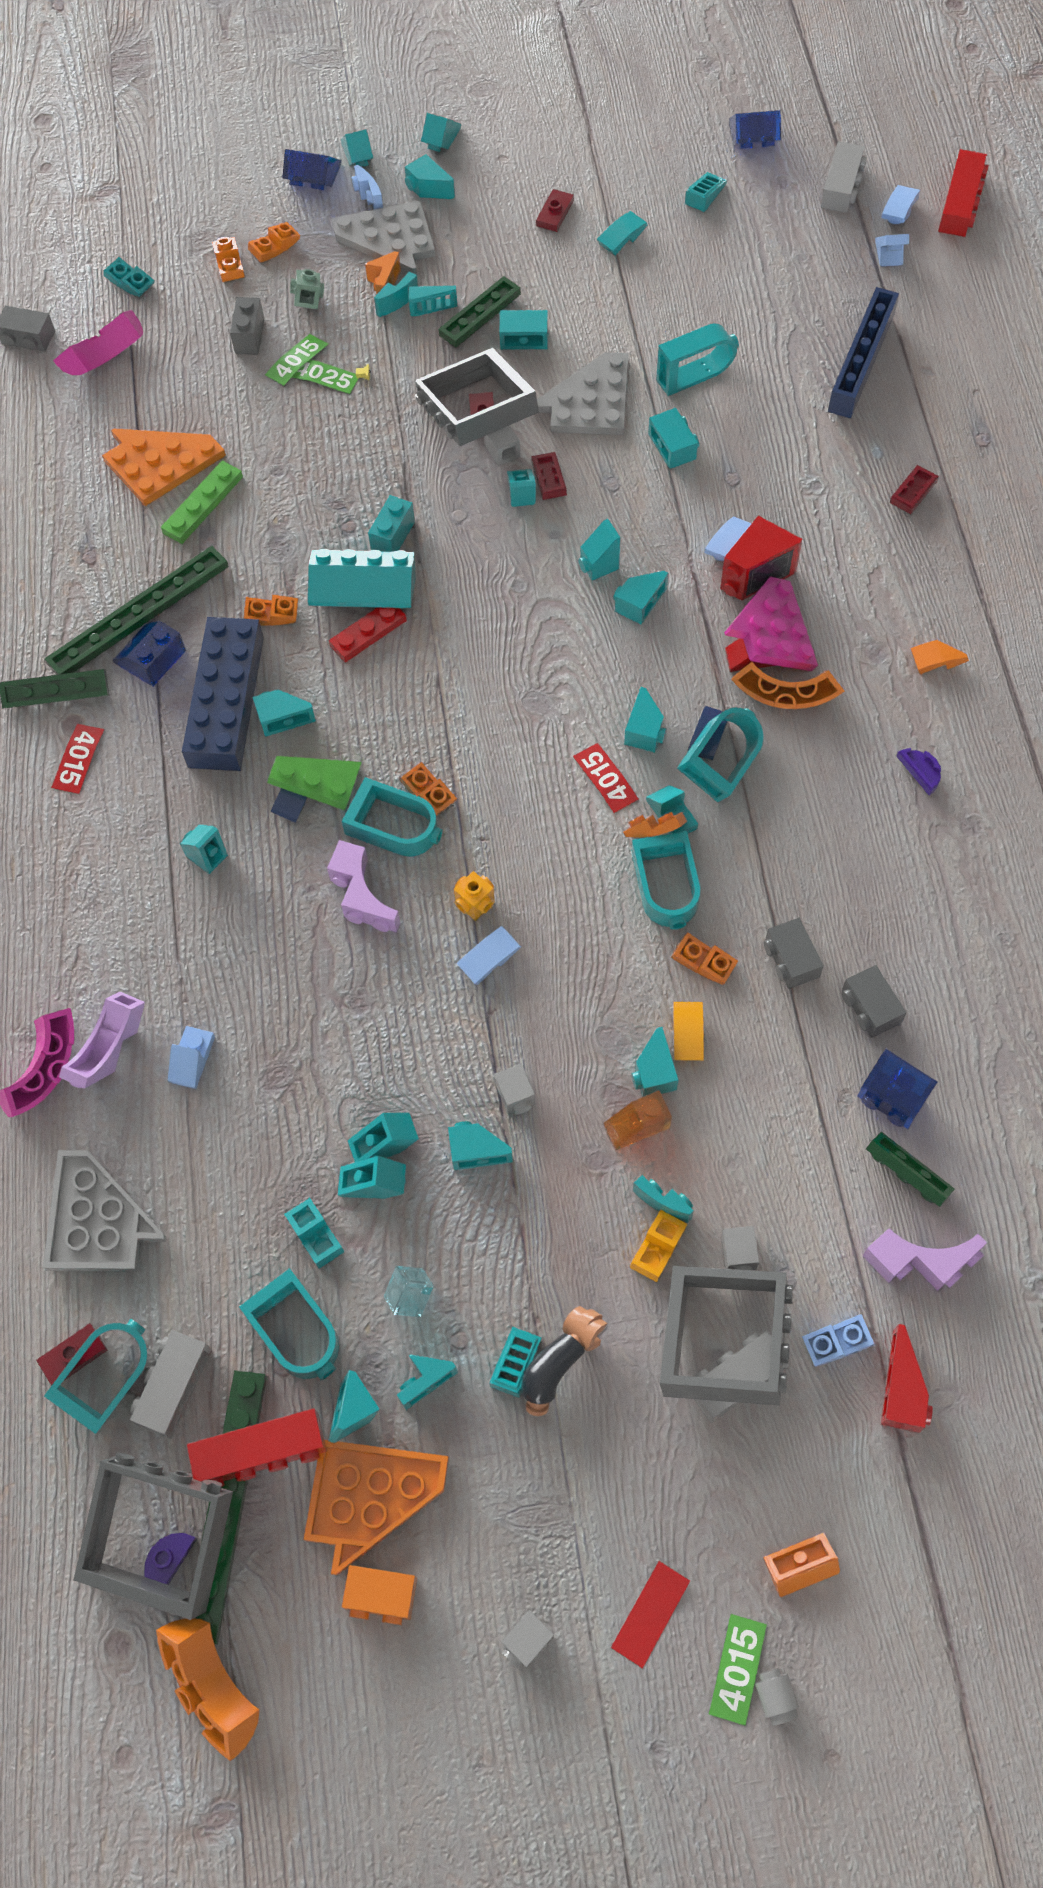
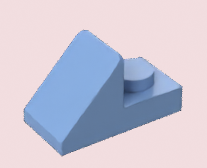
(891, 249)
(190, 1057)

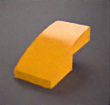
(688, 1031)
(658, 1245)

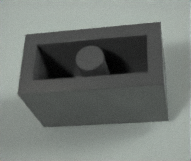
(247, 325)
(25, 328)
(793, 953)
(873, 1001)

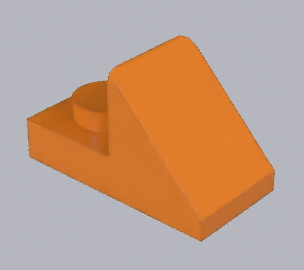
(383, 270)

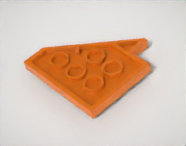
(159, 460)
(368, 1494)

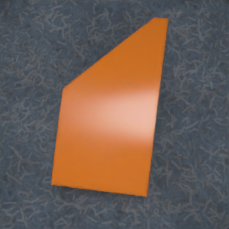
(937, 654)

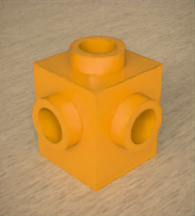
(474, 895)

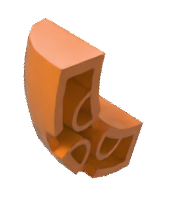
(787, 694)
(206, 1686)

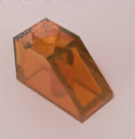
(638, 1120)

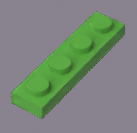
(201, 502)

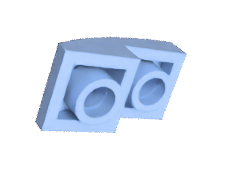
(367, 187)
(900, 204)
(726, 538)
(488, 954)
(838, 1340)

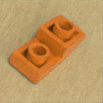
(278, 241)
(228, 259)
(278, 611)
(422, 783)
(649, 827)
(706, 961)

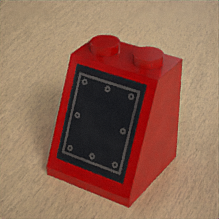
(759, 554)

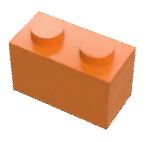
(380, 1594)

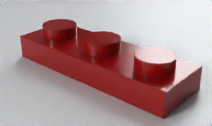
(366, 631)

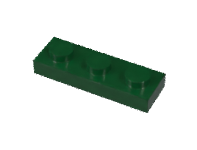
(909, 1169)

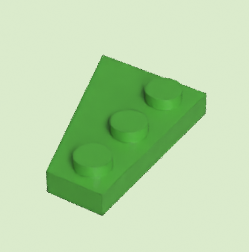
(316, 778)

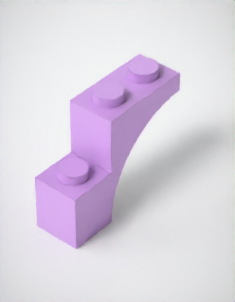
(359, 904)
(101, 1051)
(893, 1258)

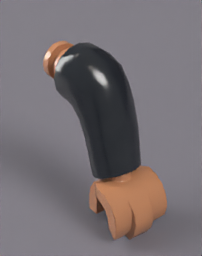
(551, 1364)

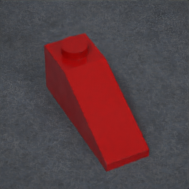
(905, 1390)

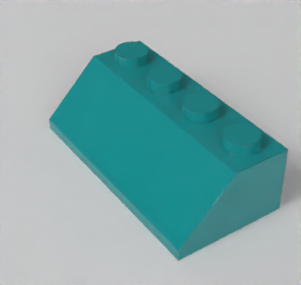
(361, 578)

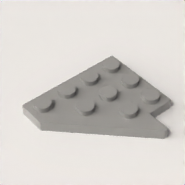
(388, 230)
(590, 398)
(93, 1219)

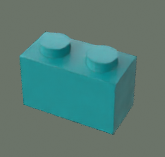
(523, 329)
(673, 438)
(392, 525)

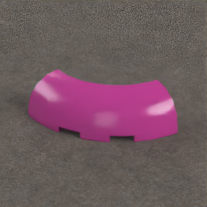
(98, 350)
(52, 1052)

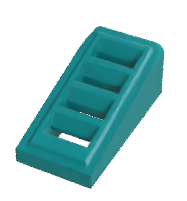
(704, 191)
(423, 299)
(505, 1385)

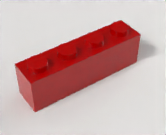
(962, 193)
(258, 1448)

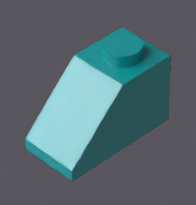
(439, 132)
(357, 148)
(429, 179)
(600, 551)
(640, 595)
(282, 711)
(645, 724)
(204, 847)
(655, 1067)
(384, 1137)
(476, 1147)
(372, 1178)

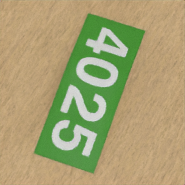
(327, 376)

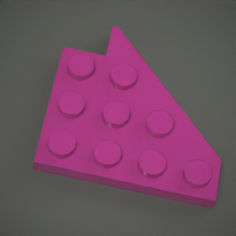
(774, 628)

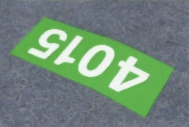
(295, 358)
(737, 1669)

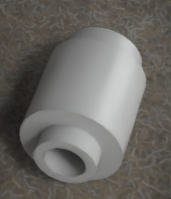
(777, 1697)

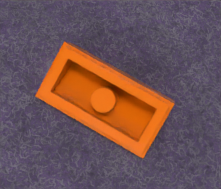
(802, 1564)

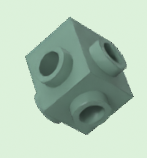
(307, 288)

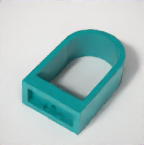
(676, 378)
(707, 777)
(361, 805)
(661, 847)
(271, 1296)
(76, 1407)

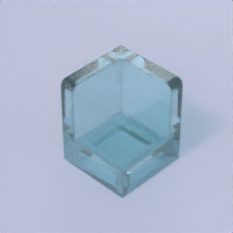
(408, 1291)

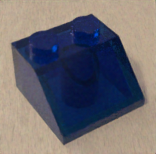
(755, 129)
(310, 168)
(151, 652)
(896, 1089)

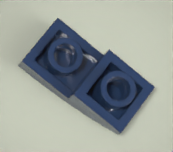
(712, 745)
(289, 805)

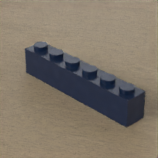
(863, 352)

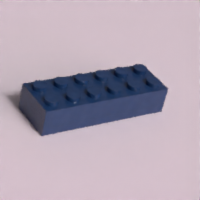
(223, 694)

